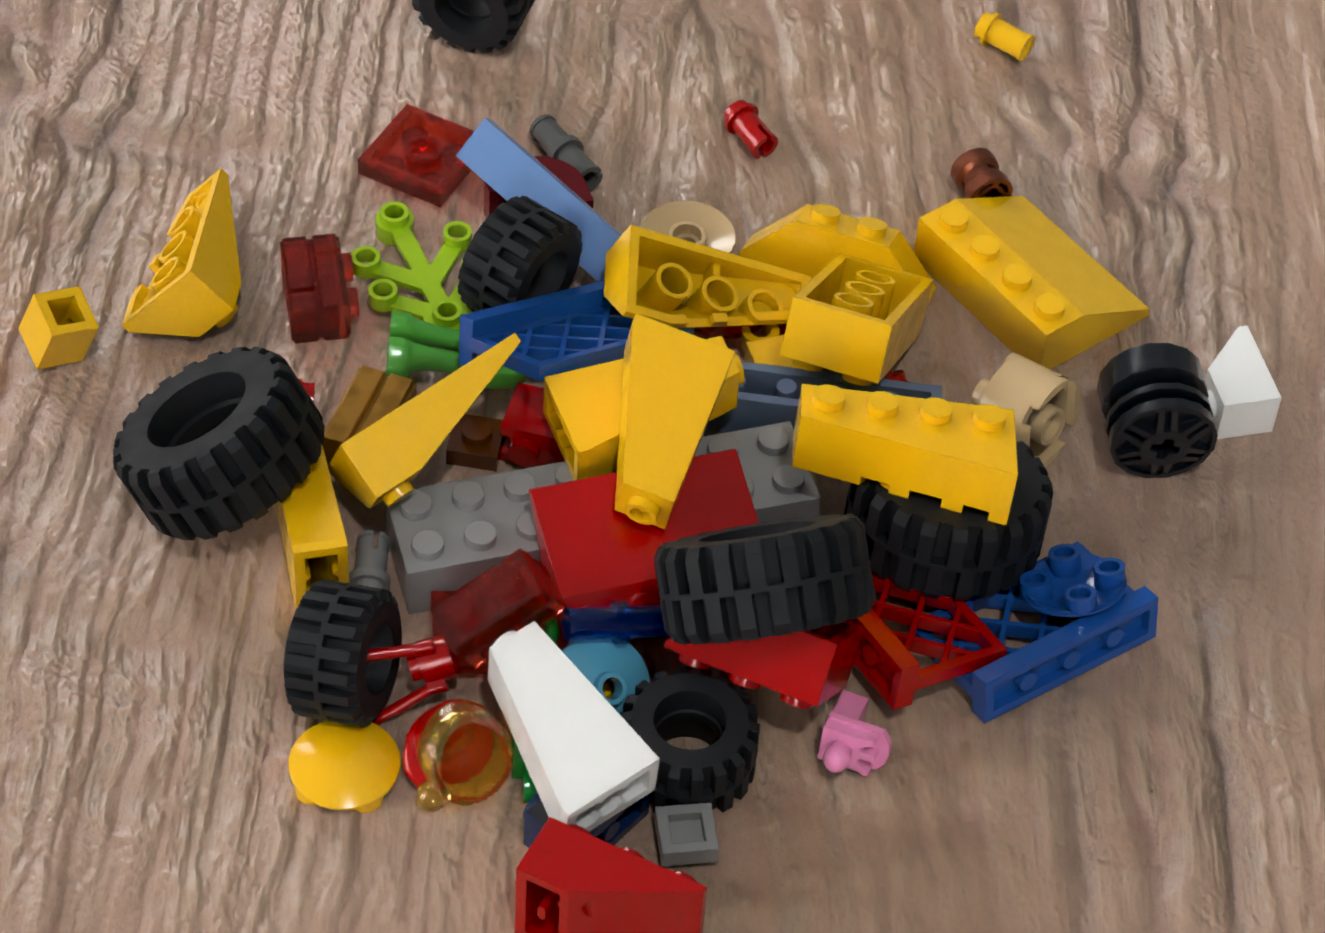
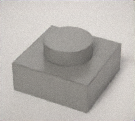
(686, 834)

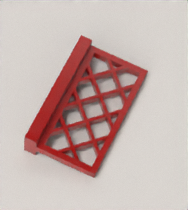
(886, 654)

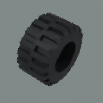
(474, 22)
(519, 255)
(329, 650)
(703, 710)

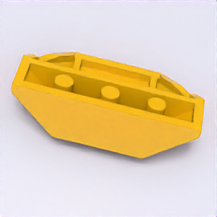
(819, 232)

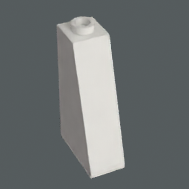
(568, 734)

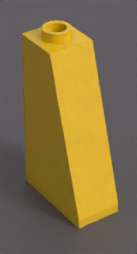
(665, 409)
(586, 410)
(313, 532)

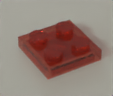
(418, 156)

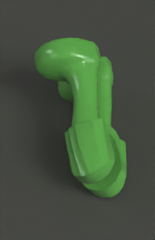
(411, 350)

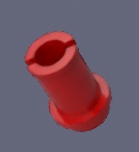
(743, 120)

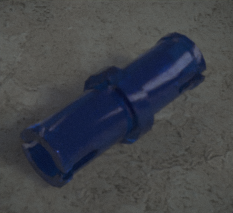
(614, 622)

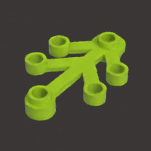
(396, 228)

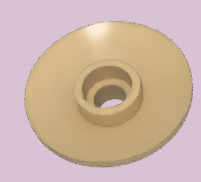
(693, 223)

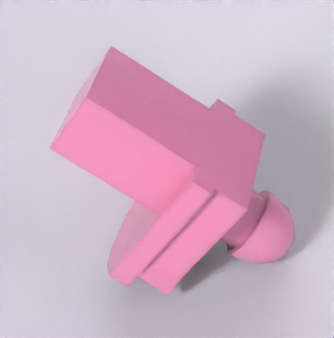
(851, 741)

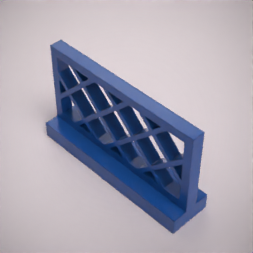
(555, 331)
(1057, 651)

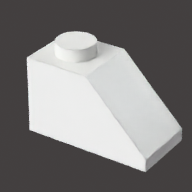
(1241, 388)

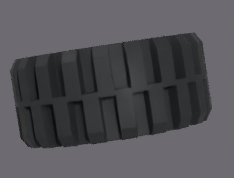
(219, 443)
(951, 550)
(764, 579)

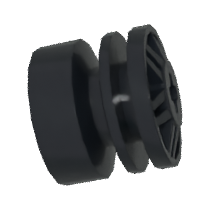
(1156, 410)

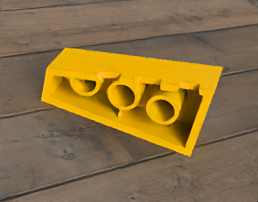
(910, 445)

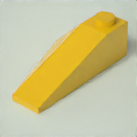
(196, 270)
(393, 450)

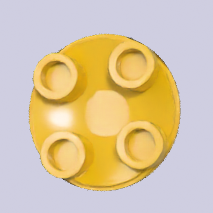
(344, 766)

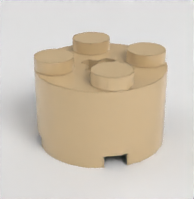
(1040, 401)

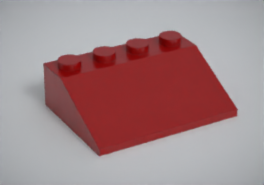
(609, 557)

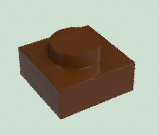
(475, 443)

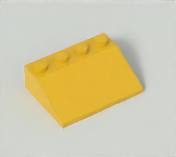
(1024, 277)

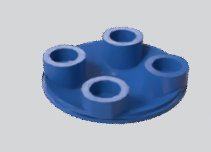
(1073, 583)

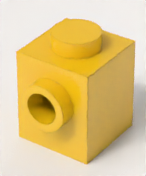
(58, 327)

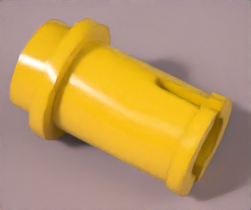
(1003, 35)

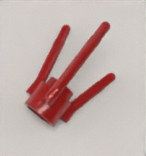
(427, 660)

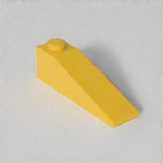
(695, 283)

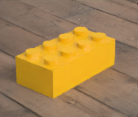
(855, 319)

